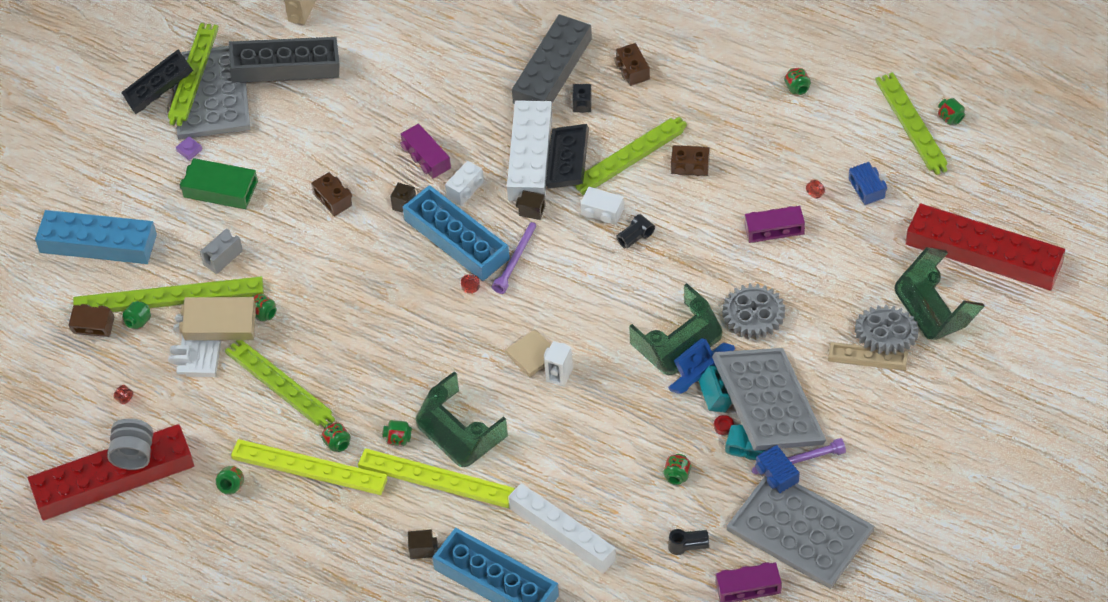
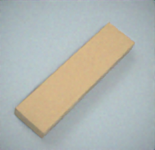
(863, 356)

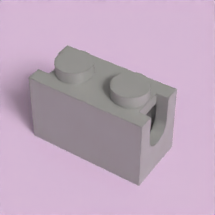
(221, 251)

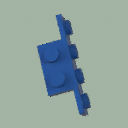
(694, 363)

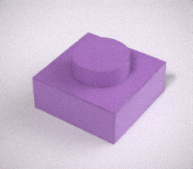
(189, 148)

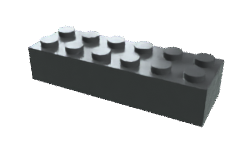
(284, 59)
(553, 61)

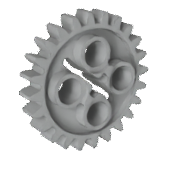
(750, 316)
(886, 329)

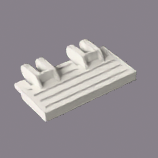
(195, 357)

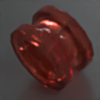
(123, 394)

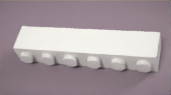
(562, 528)

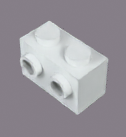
(464, 183)
(602, 205)
(558, 363)

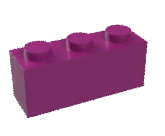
(425, 151)
(774, 224)
(748, 582)

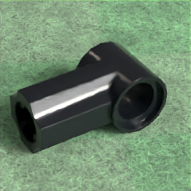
(638, 228)
(688, 541)

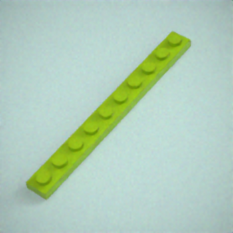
(174, 294)

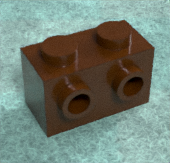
(632, 64)
(690, 160)
(332, 193)
(91, 320)

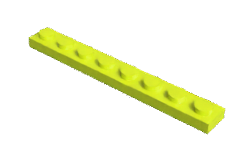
(309, 467)
(436, 478)

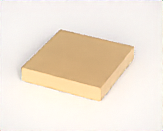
(529, 352)

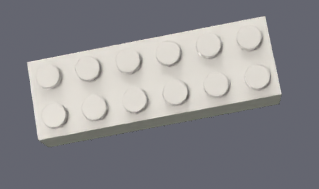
(529, 148)

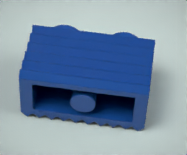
(867, 183)
(777, 468)

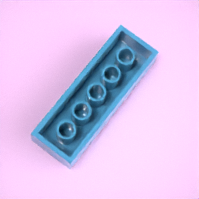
(456, 233)
(96, 237)
(491, 571)

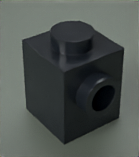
(582, 98)

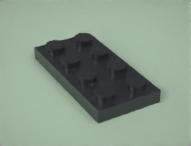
(157, 81)
(567, 156)

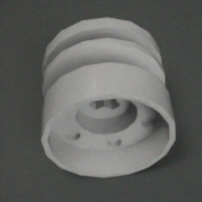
(130, 444)

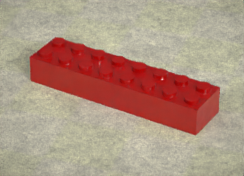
(986, 246)
(96, 478)

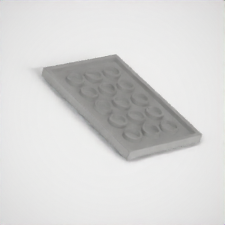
(218, 103)
(768, 398)
(801, 530)

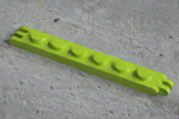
(188, 86)
(912, 123)
(631, 153)
(280, 383)

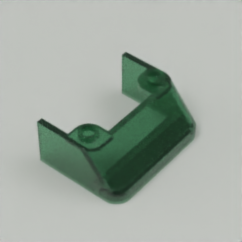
(922, 301)
(664, 349)
(458, 442)

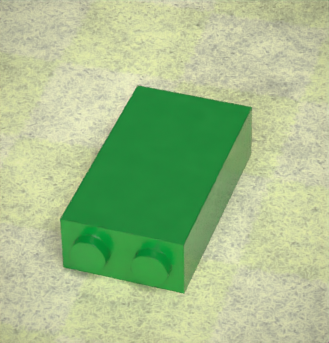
(219, 183)

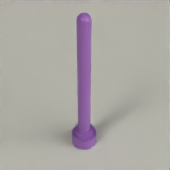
(501, 283)
(836, 447)

